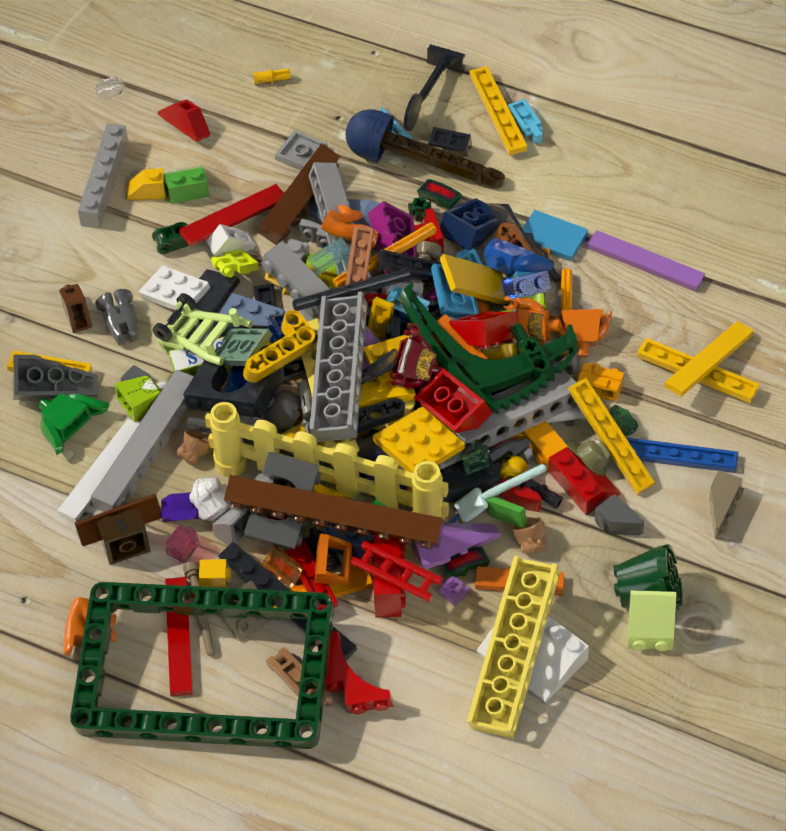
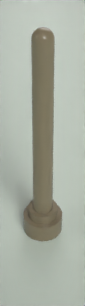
(191, 571)

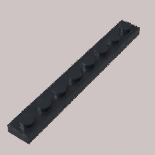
(250, 570)

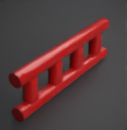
(401, 582)

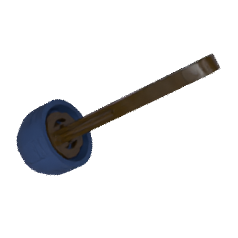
(371, 133)

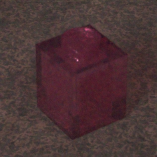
(182, 543)

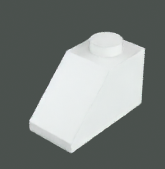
(229, 239)

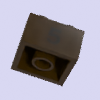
(123, 536)

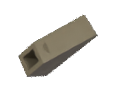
(723, 495)

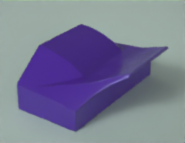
(178, 507)

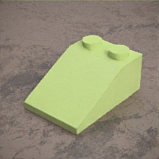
(651, 620)

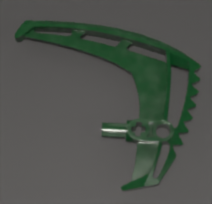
(499, 373)

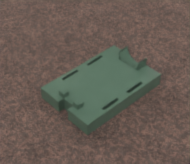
(242, 344)

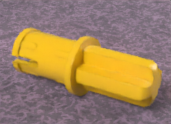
(270, 76)

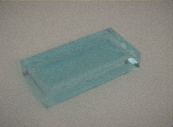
(329, 255)

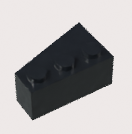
(460, 484)

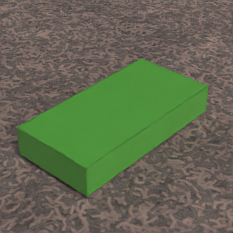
(507, 512)

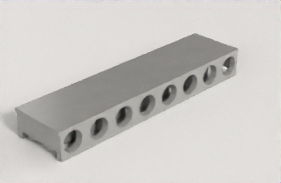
(338, 368)
(553, 395)

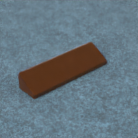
(88, 528)

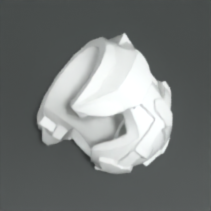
(209, 498)

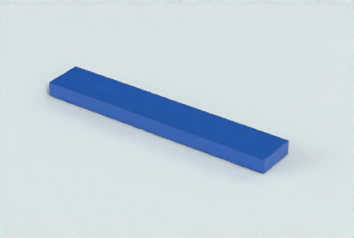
(685, 455)

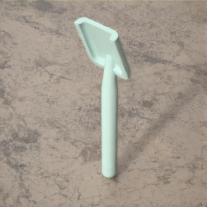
(475, 502)

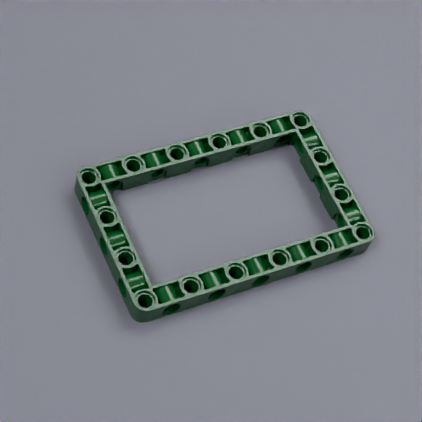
(196, 726)

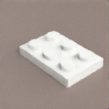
(168, 284)

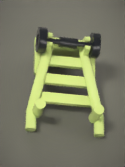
(183, 320)

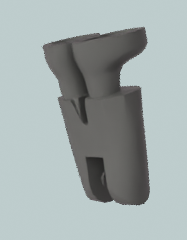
(122, 322)

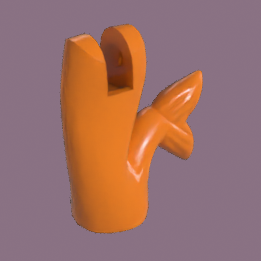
(339, 224)
(76, 623)

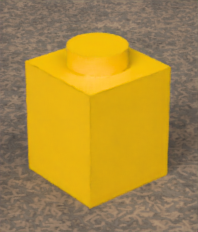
(214, 573)

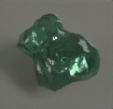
(624, 420)

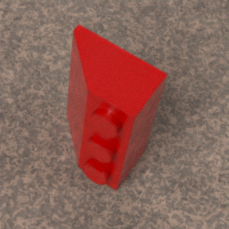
(486, 328)
(453, 403)
(580, 482)

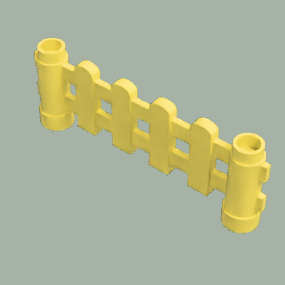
(232, 459)

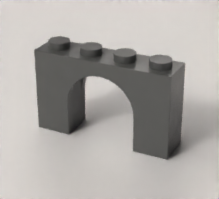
(283, 532)

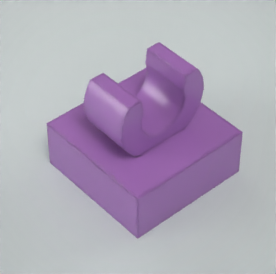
(454, 591)

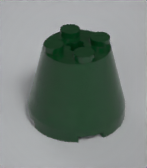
(649, 572)

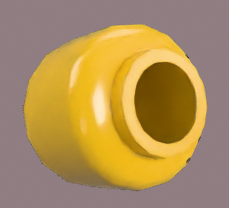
(512, 466)

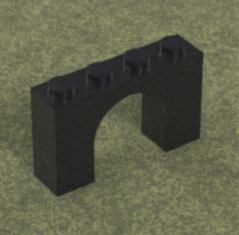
(248, 400)

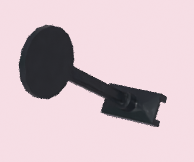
(443, 59)

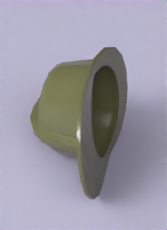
(592, 453)

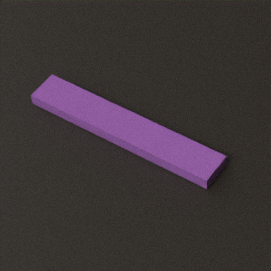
(646, 260)

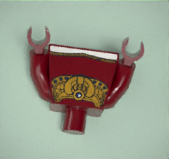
(414, 361)

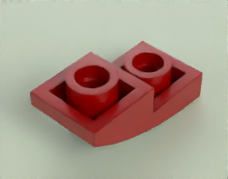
(525, 497)

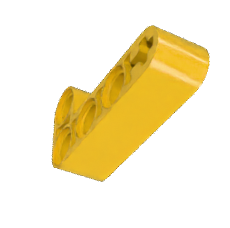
(276, 350)

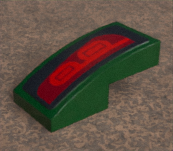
(439, 192)
(462, 564)

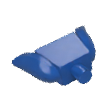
(512, 258)

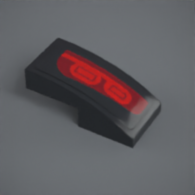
(512, 445)

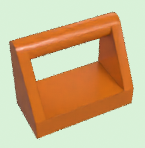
(321, 575)

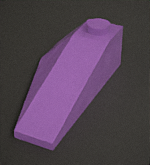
(456, 539)

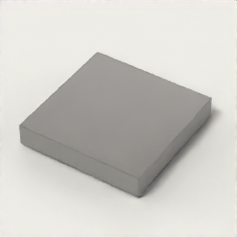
(298, 149)

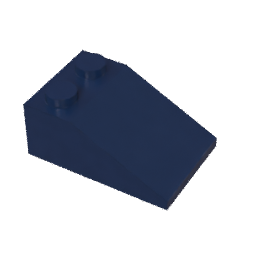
(469, 224)

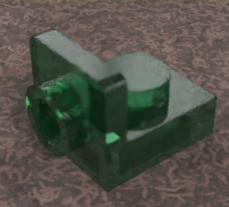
(475, 459)

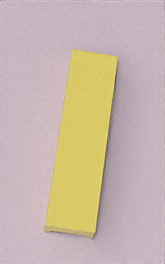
(513, 647)

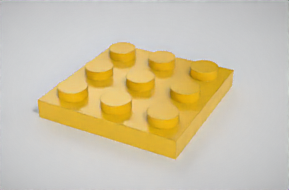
(418, 439)

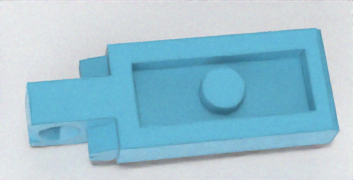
(527, 120)

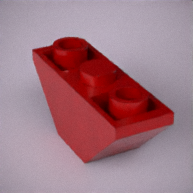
(187, 119)

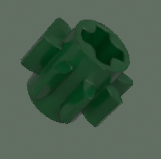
(418, 207)

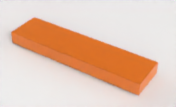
(496, 579)

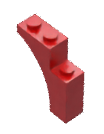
(358, 694)

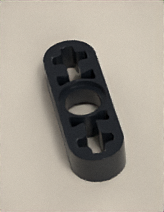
(382, 408)

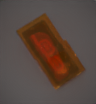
(283, 566)

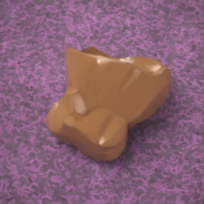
(194, 446)
(532, 536)

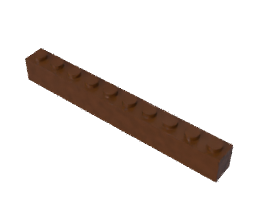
(334, 511)

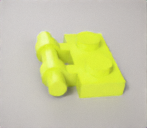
(234, 261)

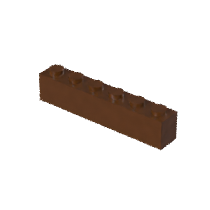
(295, 199)

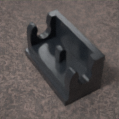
(450, 140)

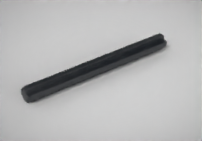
(352, 289)

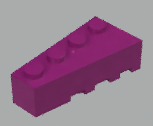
(391, 226)

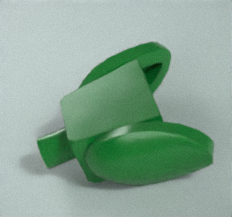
(66, 416)

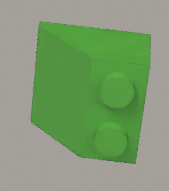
(186, 184)

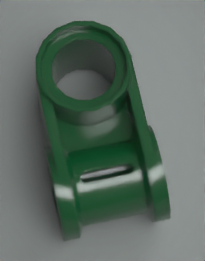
(171, 238)

